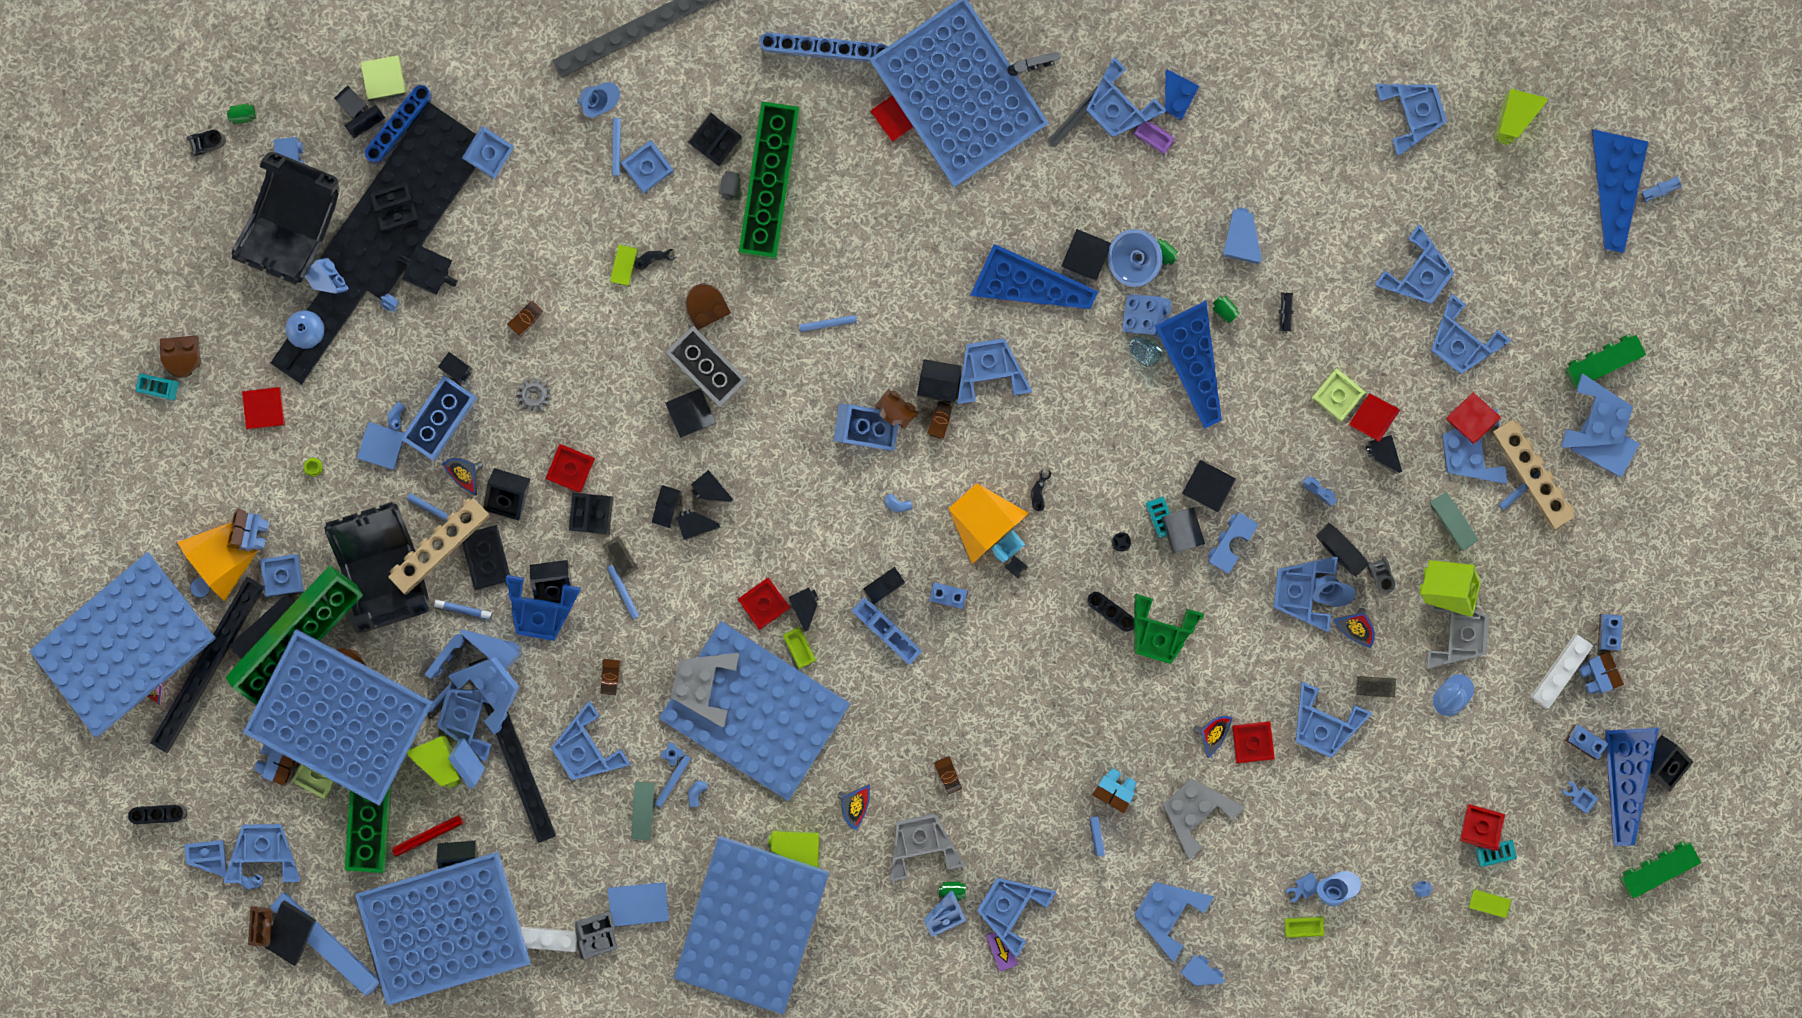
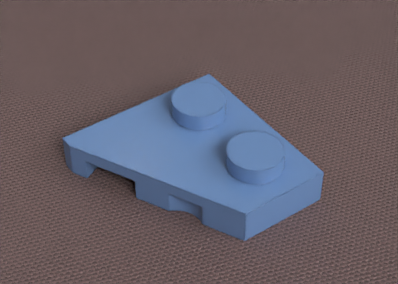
(1324, 494)
(207, 856)

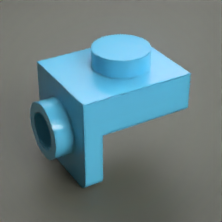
(1007, 546)

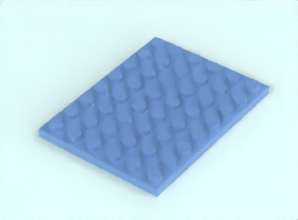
(958, 91)
(122, 644)
(773, 715)
(338, 717)
(751, 925)
(442, 928)

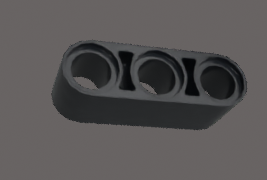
(1101, 610)
(148, 811)

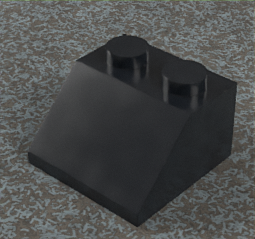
(938, 381)
(506, 494)
(548, 580)
(1668, 763)
(455, 852)

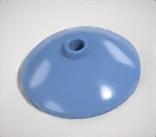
(1124, 258)

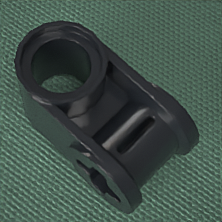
(202, 142)

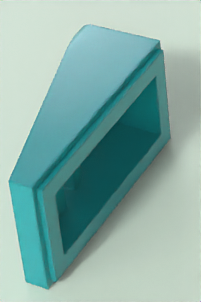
(168, 390)
(1160, 534)
(1481, 859)

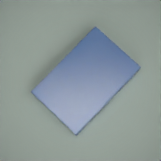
(1610, 457)
(638, 904)

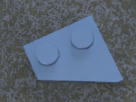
(944, 915)

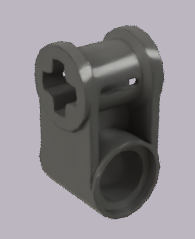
(1381, 574)

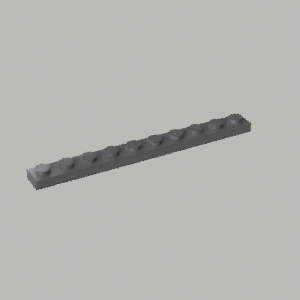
(627, 34)

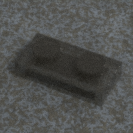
(620, 557)
(1375, 686)

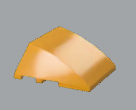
(983, 519)
(215, 561)

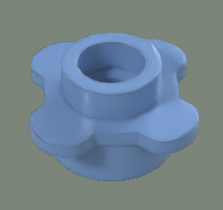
(389, 302)
(677, 753)
(1422, 888)

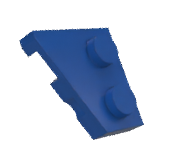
(1178, 94)

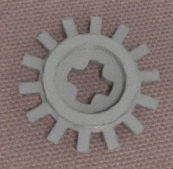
(525, 394)

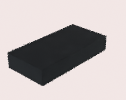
(364, 121)

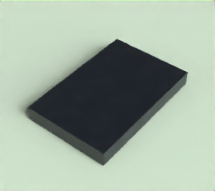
(486, 558)
(290, 932)

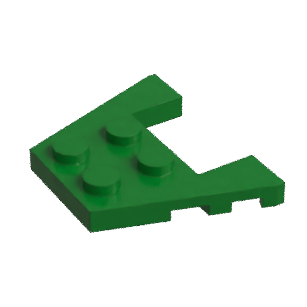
(1160, 639)

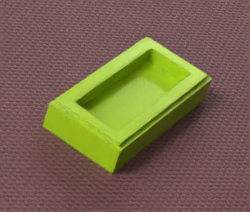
(623, 265)
(799, 647)
(1489, 903)
(1304, 927)

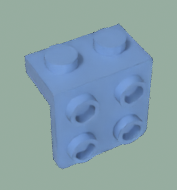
(1144, 312)

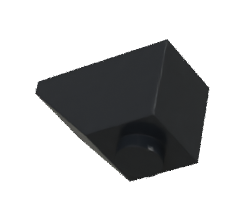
(351, 102)
(455, 368)
(1384, 453)
(710, 489)
(666, 506)
(695, 524)
(884, 585)
(805, 606)

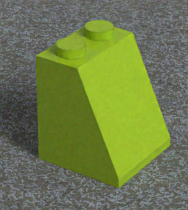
(1516, 114)
(1451, 586)
(434, 760)
(796, 845)

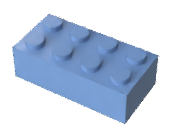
(439, 418)

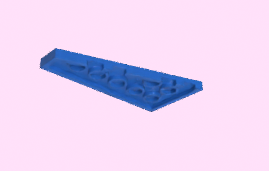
(1022, 280)

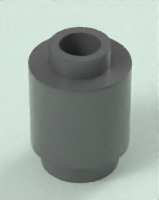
(729, 185)

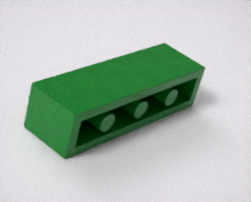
(1606, 361)
(1659, 870)

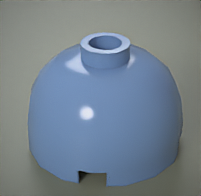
(310, 335)

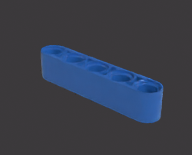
(396, 134)

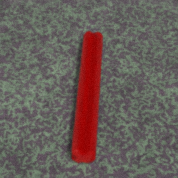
(427, 836)

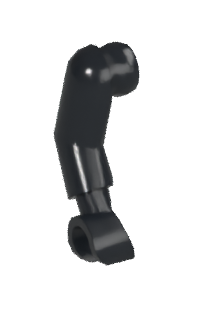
(648, 257)
(1036, 492)

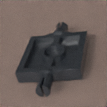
(426, 270)

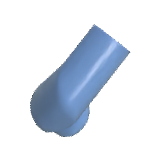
(394, 416)
(897, 506)
(694, 791)
(252, 882)

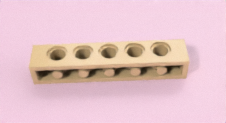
(1555, 493)
(407, 583)

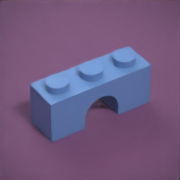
(1240, 527)

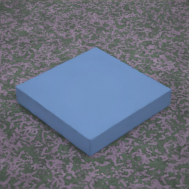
(488, 152)
(647, 166)
(381, 446)
(282, 575)
(466, 763)
(1096, 835)

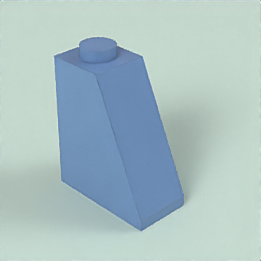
(1242, 237)

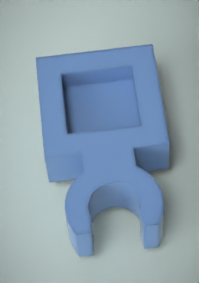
(1581, 798)
(1306, 886)

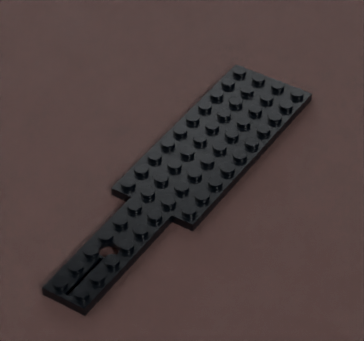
(363, 255)

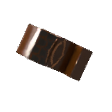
(525, 318)
(940, 420)
(610, 676)
(948, 775)

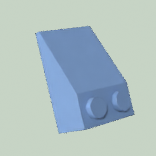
(864, 428)
(505, 651)

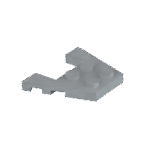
(1466, 638)
(695, 682)
(1191, 806)
(920, 837)

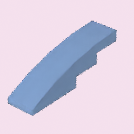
(886, 630)

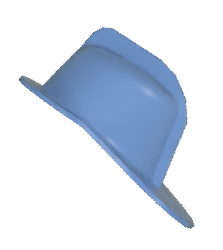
(599, 99)
(1332, 591)
(1453, 695)
(1338, 888)

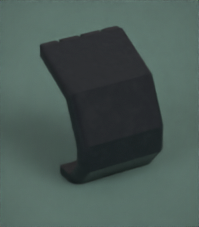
(287, 218)
(366, 552)

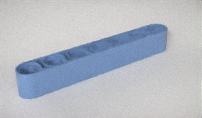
(816, 43)
(336, 953)

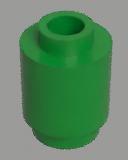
(241, 113)
(1168, 252)
(1225, 309)
(957, 887)

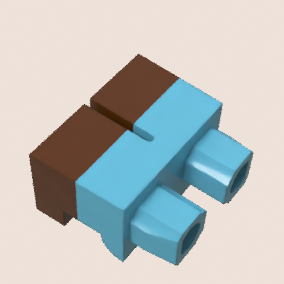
(1122, 795)

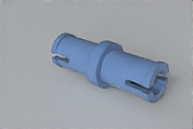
(1661, 189)

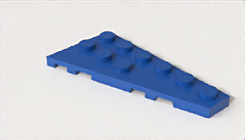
(1618, 176)
(1191, 353)
(1629, 768)

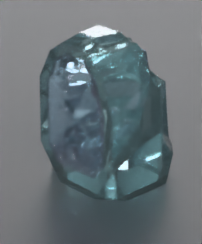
(1145, 351)

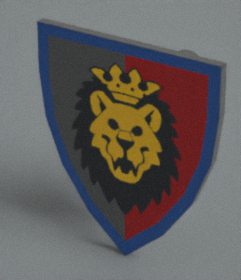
(463, 473)
(1357, 627)
(1214, 733)
(855, 805)

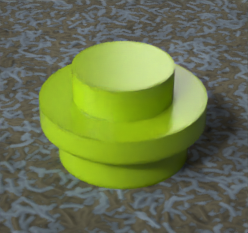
(313, 467)

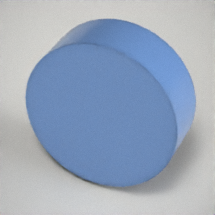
(200, 588)

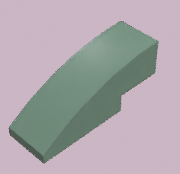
(1454, 521)
(642, 810)

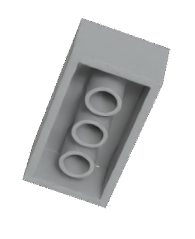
(706, 366)

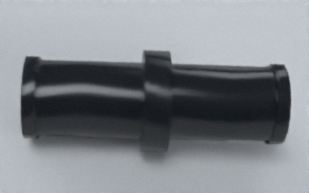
(1286, 311)

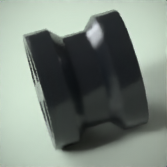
(1120, 540)
(1015, 567)

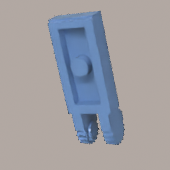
(445, 656)

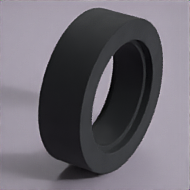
(1340, 546)

